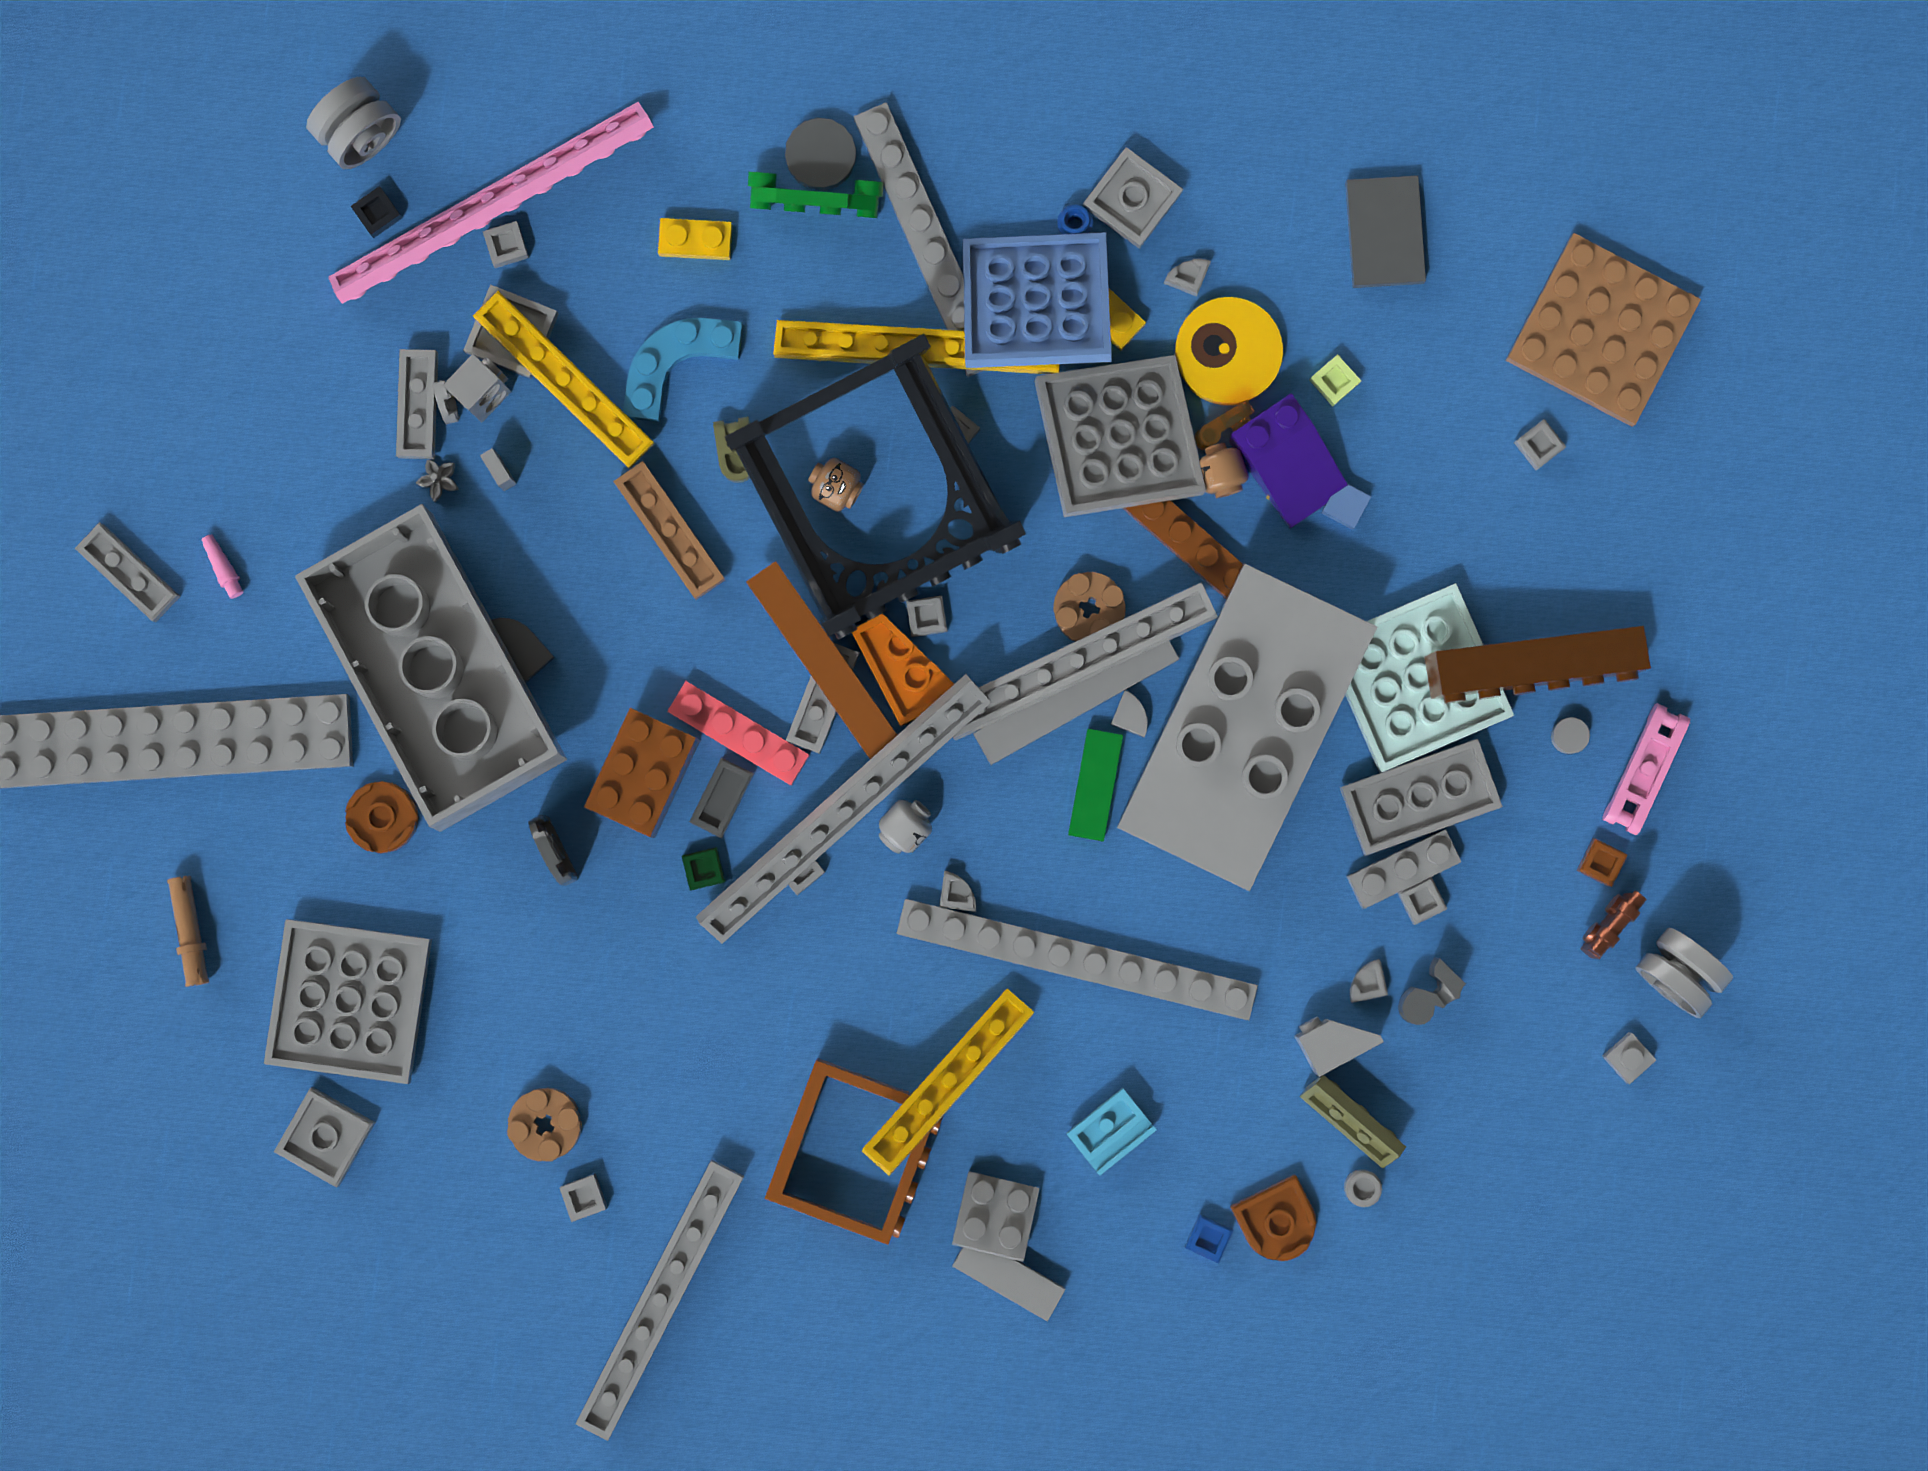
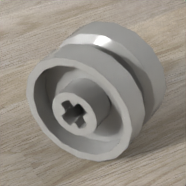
(353, 122)
(1684, 972)

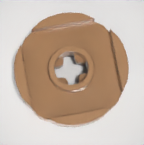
(1079, 589)
(524, 1131)

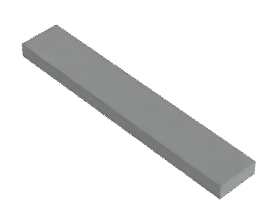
(1041, 718)

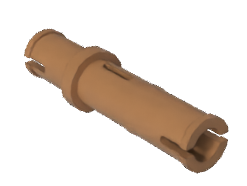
(188, 931)

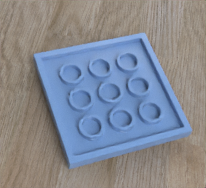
(1036, 300)

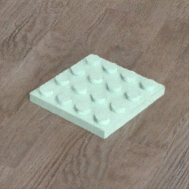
(1392, 683)

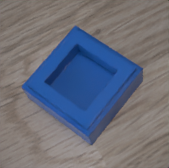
(1208, 1238)

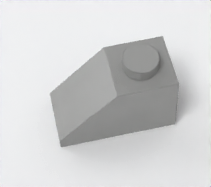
(1333, 1043)

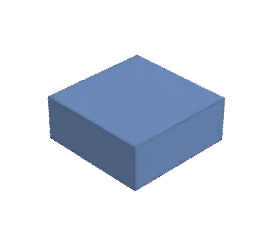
(1346, 506)

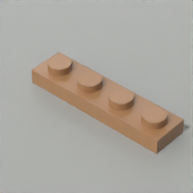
(669, 530)

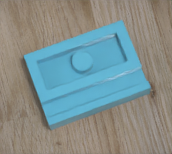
(1111, 1131)

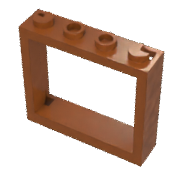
(906, 1187)

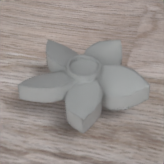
(438, 478)

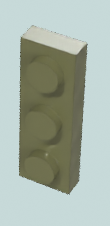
(1353, 1121)

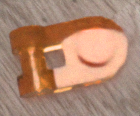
(1234, 418)

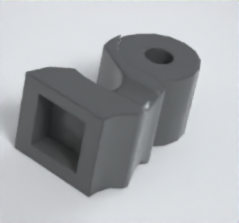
(1418, 1005)

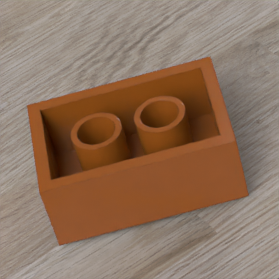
(642, 773)

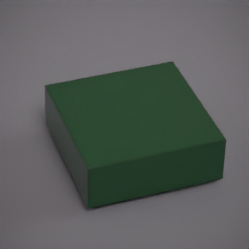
(703, 868)

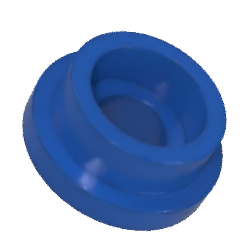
(1074, 212)

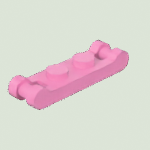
(1646, 769)

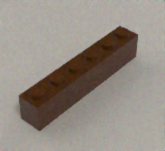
(1537, 662)

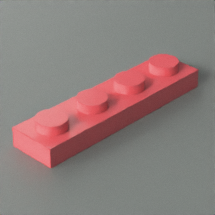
(738, 733)

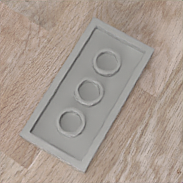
(1421, 797)

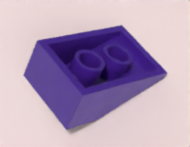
(1289, 460)

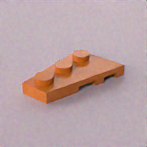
(901, 669)

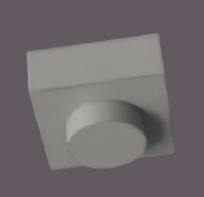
(1629, 1058)

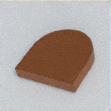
(1277, 1220)

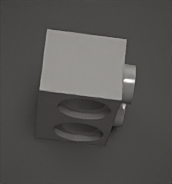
(478, 386)

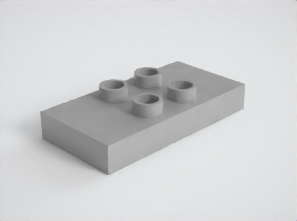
(430, 668)
(1247, 727)

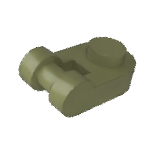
(730, 462)

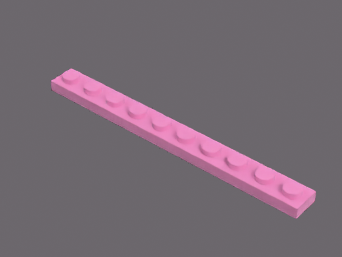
(490, 202)

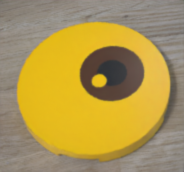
(1228, 350)

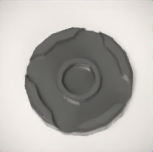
(820, 154)

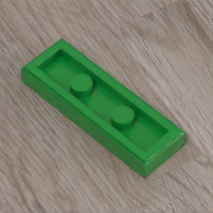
(1095, 785)

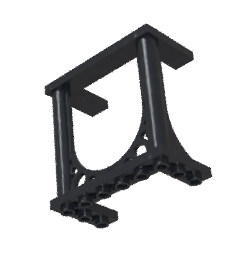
(990, 526)

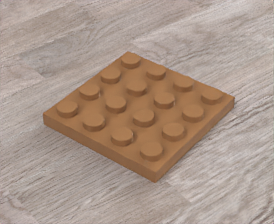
(1603, 330)

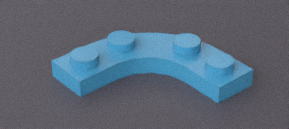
(665, 350)

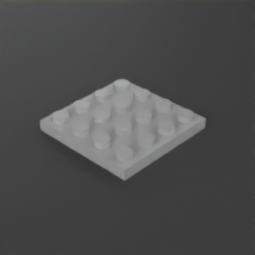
(1119, 435)
(347, 1001)

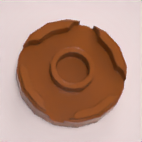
(381, 817)

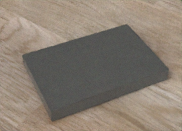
(1385, 231)

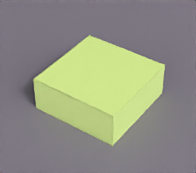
(1335, 380)

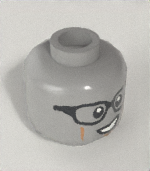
(905, 826)

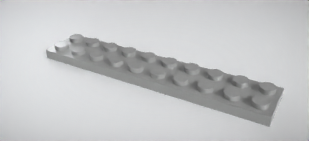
(175, 741)

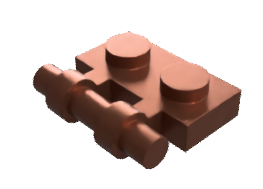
(1620, 912)

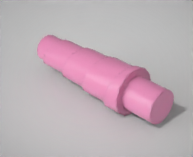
(223, 569)

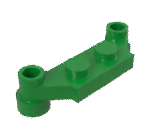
(765, 192)

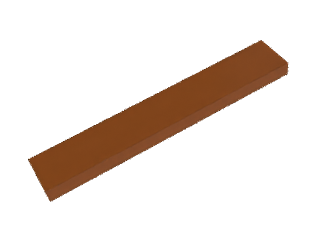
(822, 659)

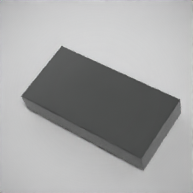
(721, 797)

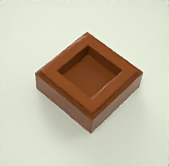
(1602, 862)

